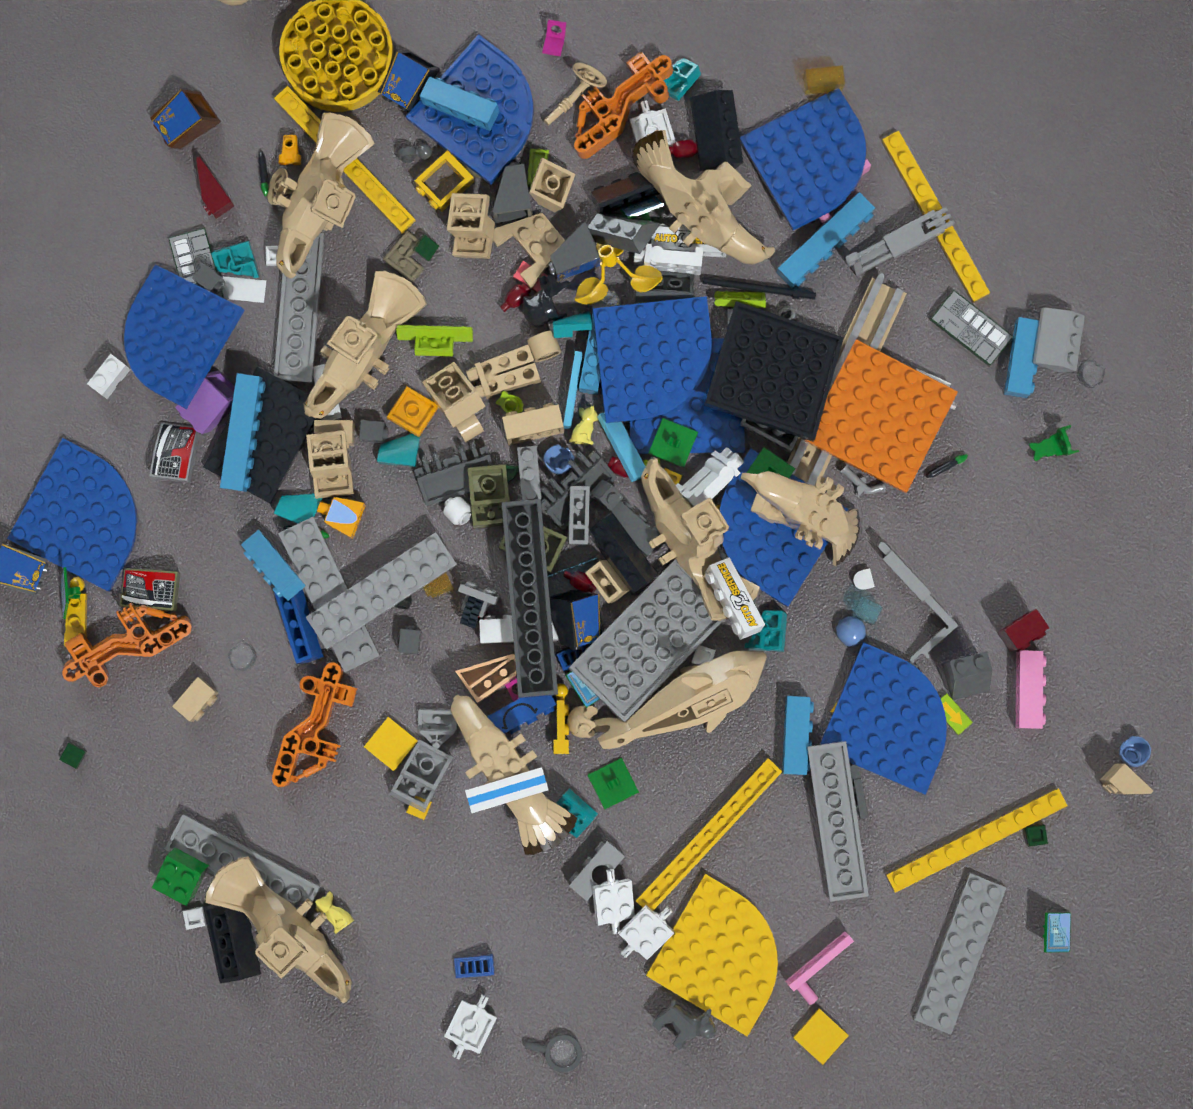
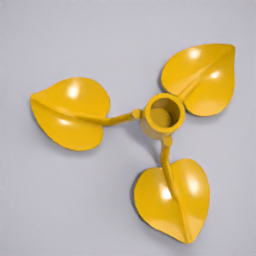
(593, 290)

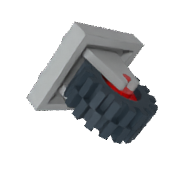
(475, 602)

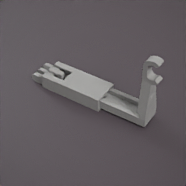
(900, 241)
(923, 594)

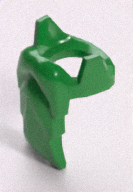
(1056, 444)

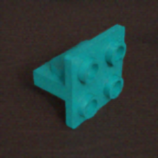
(579, 808)

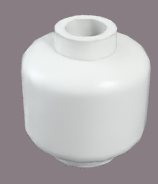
(457, 510)

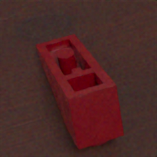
(212, 193)

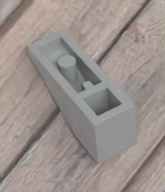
(578, 515)

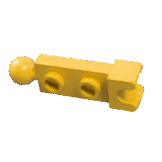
(77, 612)
(561, 745)

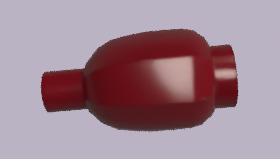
(683, 148)
(515, 296)
(617, 467)
(580, 581)

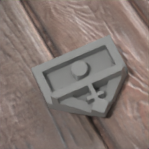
(436, 725)

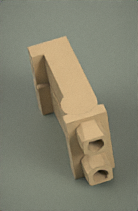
(505, 372)

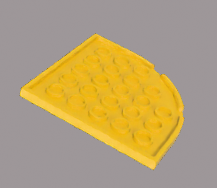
(720, 956)

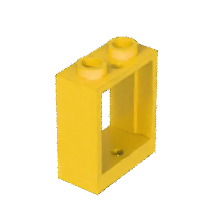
(457, 167)

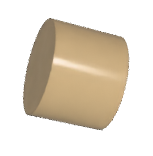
(544, 346)
(469, 428)

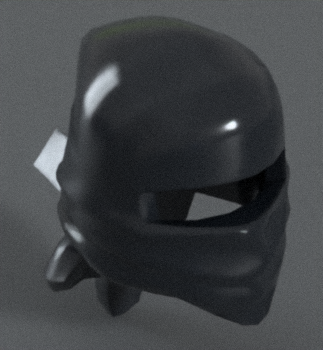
(540, 306)

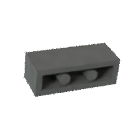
(635, 526)

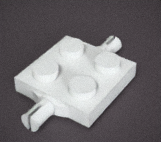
(651, 121)
(613, 901)
(646, 932)
(470, 1027)

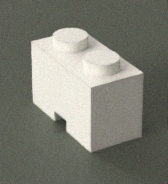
(108, 376)

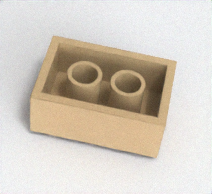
(453, 394)
(533, 424)

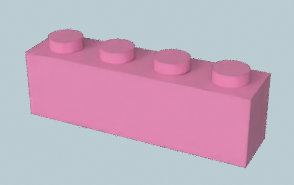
(1030, 689)

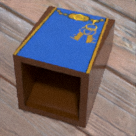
(184, 118)

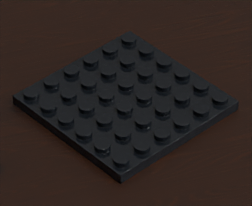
(774, 371)

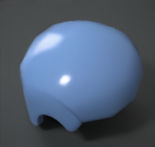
(557, 458)
(851, 631)
(1135, 751)

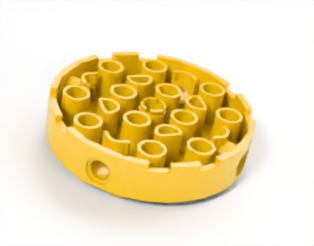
(341, 80)

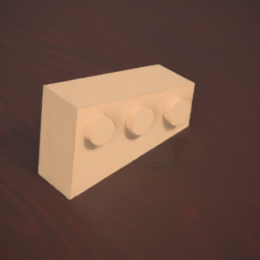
(488, 677)

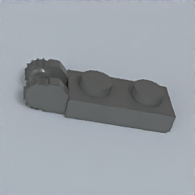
(861, 808)

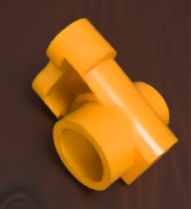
(290, 154)

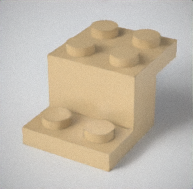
(471, 225)
(330, 464)

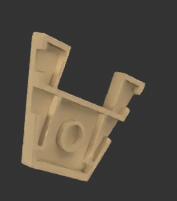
(537, 238)

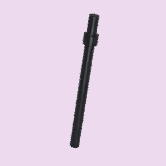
(795, 293)

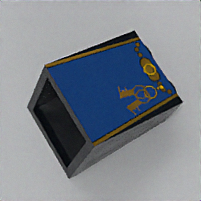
(406, 79)
(576, 617)

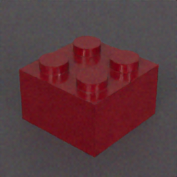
(1023, 630)

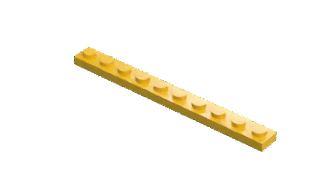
(355, 170)
(927, 201)
(709, 835)
(976, 840)

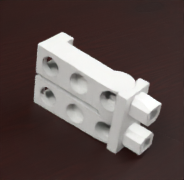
(670, 260)
(712, 477)

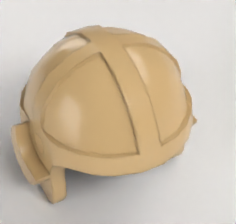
(580, 723)

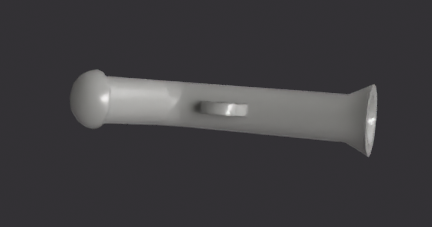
(861, 483)

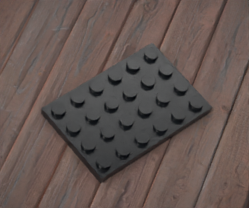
(278, 439)

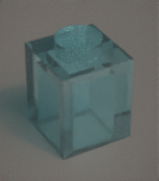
(866, 610)

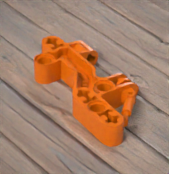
(642, 82)
(93, 657)
(309, 730)

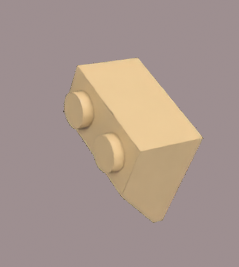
(551, 185)
(1123, 780)

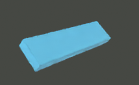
(572, 390)
(623, 447)

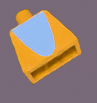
(342, 515)

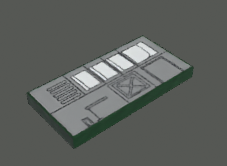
(191, 252)
(971, 328)

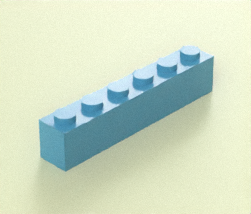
(825, 240)
(242, 432)

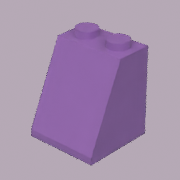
(210, 403)

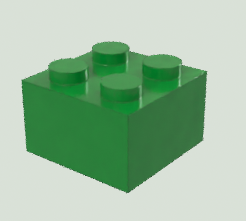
(180, 876)

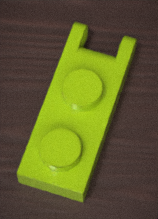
(728, 298)

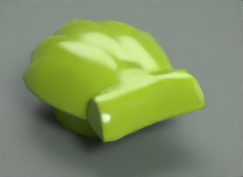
(510, 402)

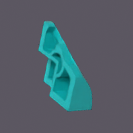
(683, 77)
(236, 259)
(566, 326)
(400, 451)
(297, 507)
(772, 634)

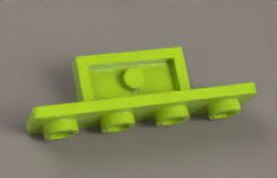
(434, 339)

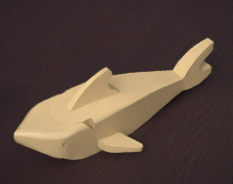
(695, 697)

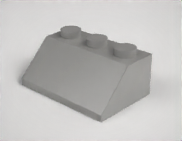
(1058, 339)

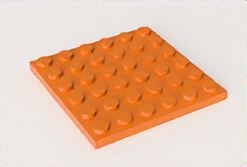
(882, 416)

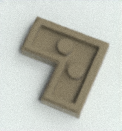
(400, 258)

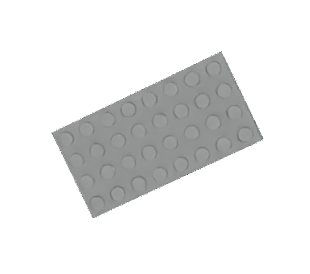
(646, 642)

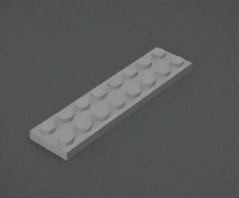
(300, 318)
(323, 583)
(381, 591)
(837, 821)
(220, 850)
(959, 953)

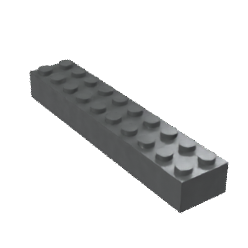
(529, 598)

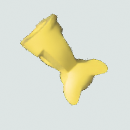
(582, 432)
(335, 915)

